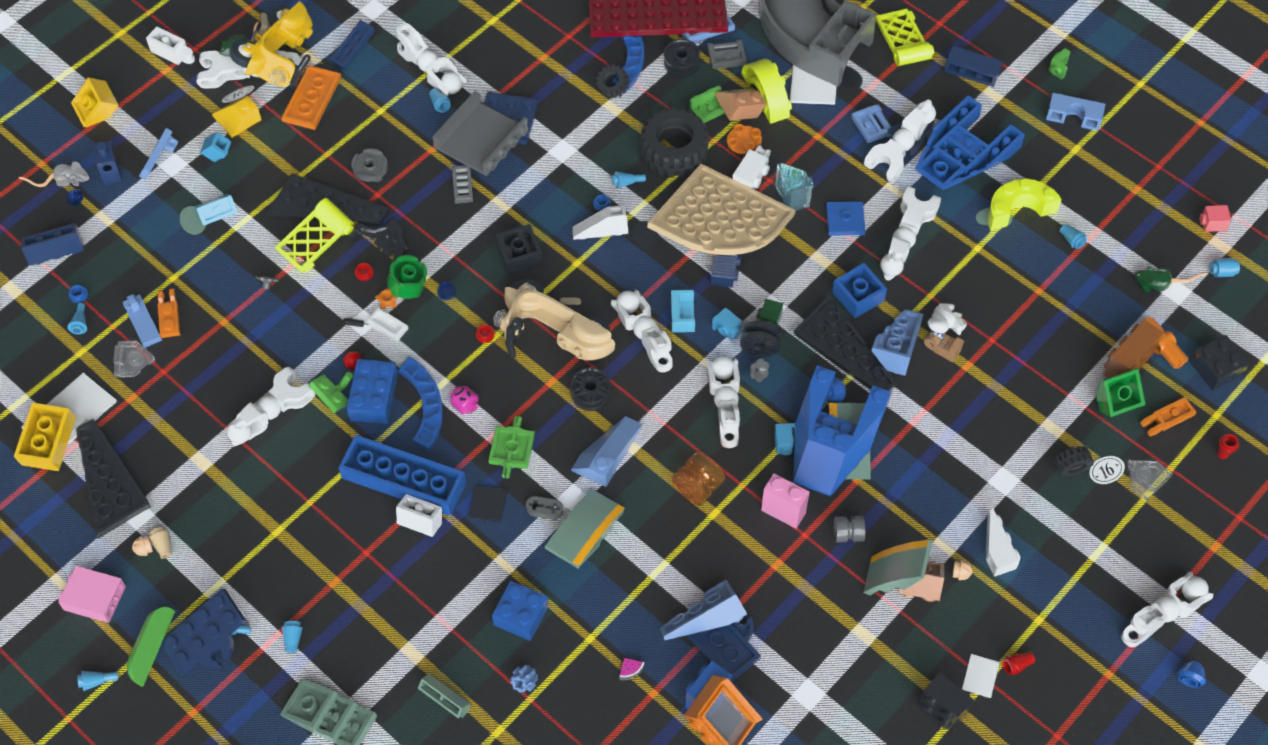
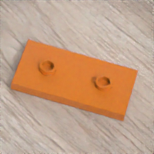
(311, 97)

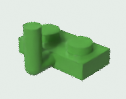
(331, 394)

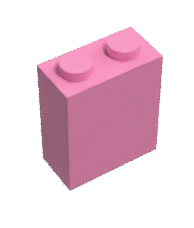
(785, 500)
(91, 594)

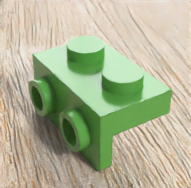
(706, 105)

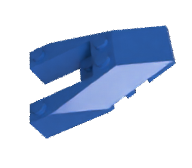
(957, 154)
(828, 445)

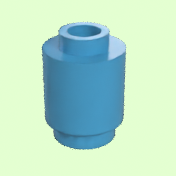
(1224, 267)

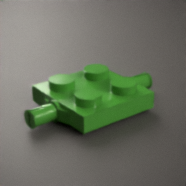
(511, 447)

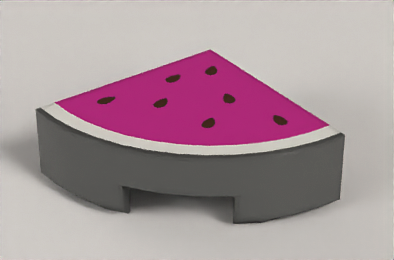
(631, 669)

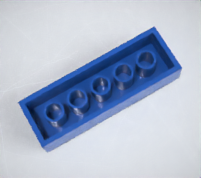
(401, 474)

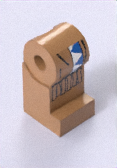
(944, 345)

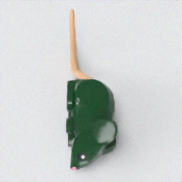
(225, 48)
(1159, 280)

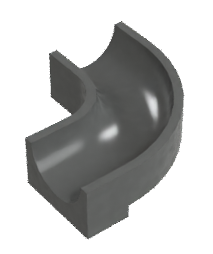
(817, 33)

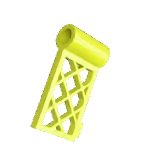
(910, 51)
(329, 216)

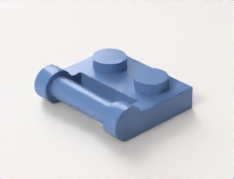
(868, 125)

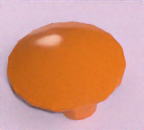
(743, 139)

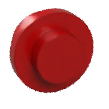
(364, 272)
(485, 334)
(350, 360)

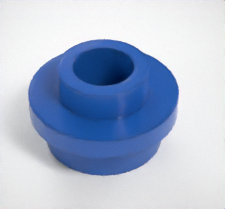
(601, 199)
(75, 290)

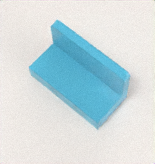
(216, 209)

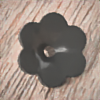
(266, 281)
(759, 370)

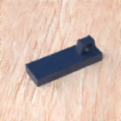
(352, 45)

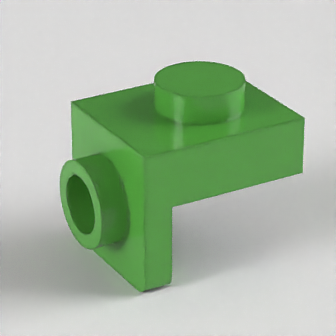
(1058, 63)

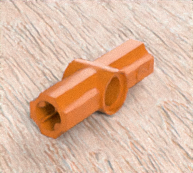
(1168, 347)

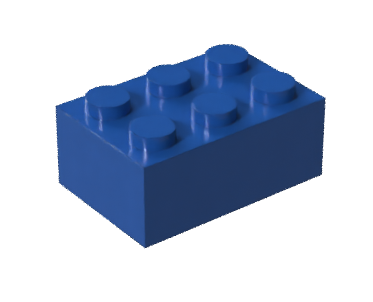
(372, 391)

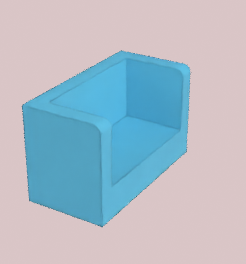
(682, 311)

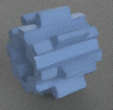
(524, 678)

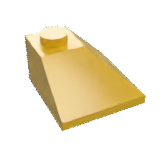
(238, 116)

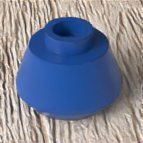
(837, 392)
(1192, 674)

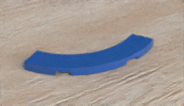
(635, 59)
(431, 402)

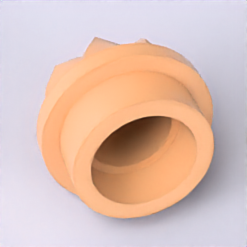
(142, 546)
(962, 570)

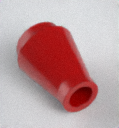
(1227, 445)
(1016, 663)

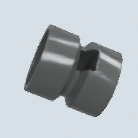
(849, 528)

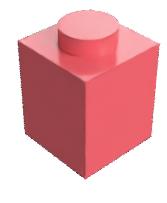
(1215, 218)

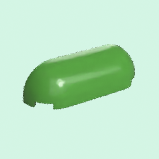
(148, 644)

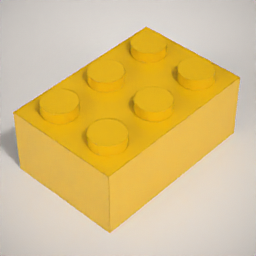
(45, 436)

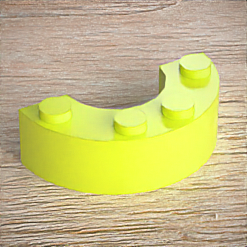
(771, 86)
(1021, 194)

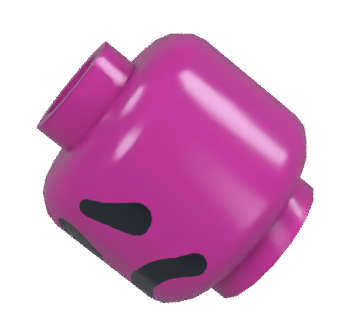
(464, 400)

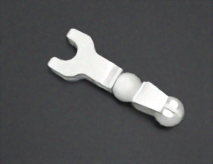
(224, 69)
(915, 214)

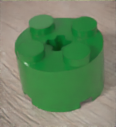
(406, 277)

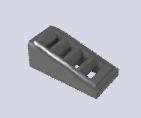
(462, 173)

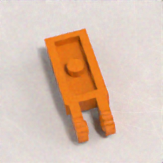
(168, 315)
(1169, 416)

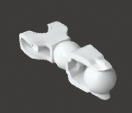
(417, 52)
(902, 141)
(645, 328)
(282, 396)
(725, 396)
(1168, 608)

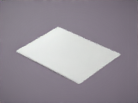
(980, 675)

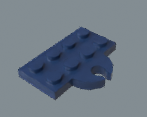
(205, 634)
(728, 647)

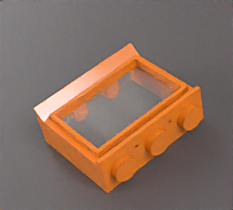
(721, 713)

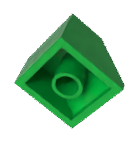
(1120, 393)

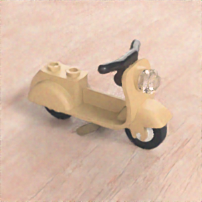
(582, 336)

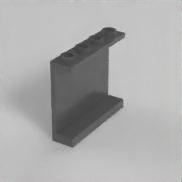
(478, 135)

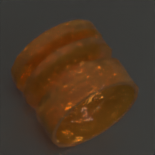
(698, 478)

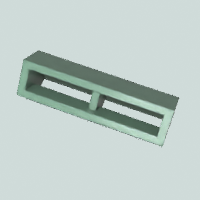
(446, 693)

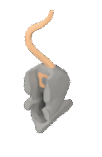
(64, 175)

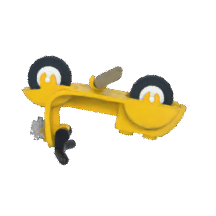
(287, 28)

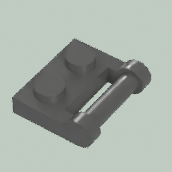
(726, 54)

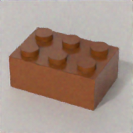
(1133, 350)

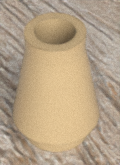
(160, 539)

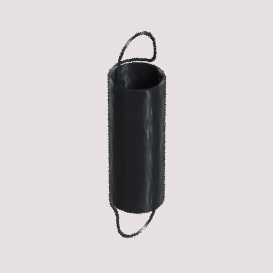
(353, 322)

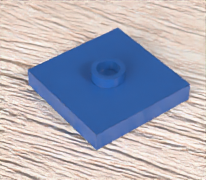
(845, 218)

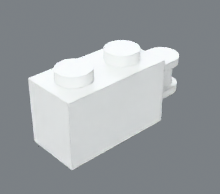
(169, 46)
(753, 167)

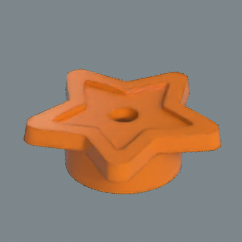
(382, 299)

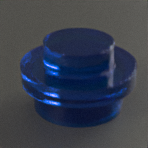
(74, 197)
(446, 291)

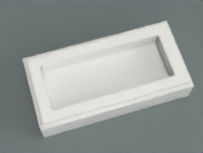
(387, 324)

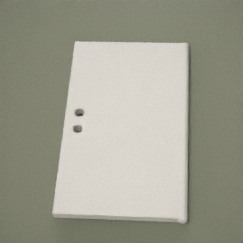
(810, 89)
(85, 401)

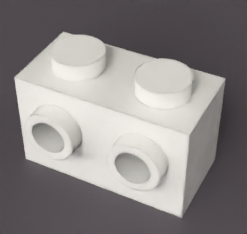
(419, 515)

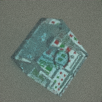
(793, 186)

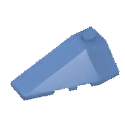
(607, 452)
(715, 610)

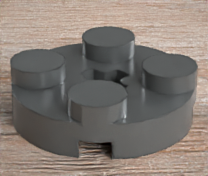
(372, 173)

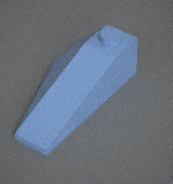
(897, 342)

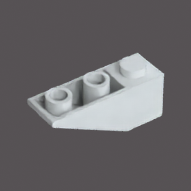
(603, 223)
(999, 550)

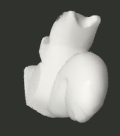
(943, 319)

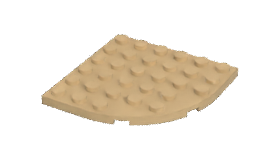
(720, 215)

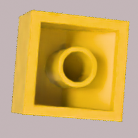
(94, 102)

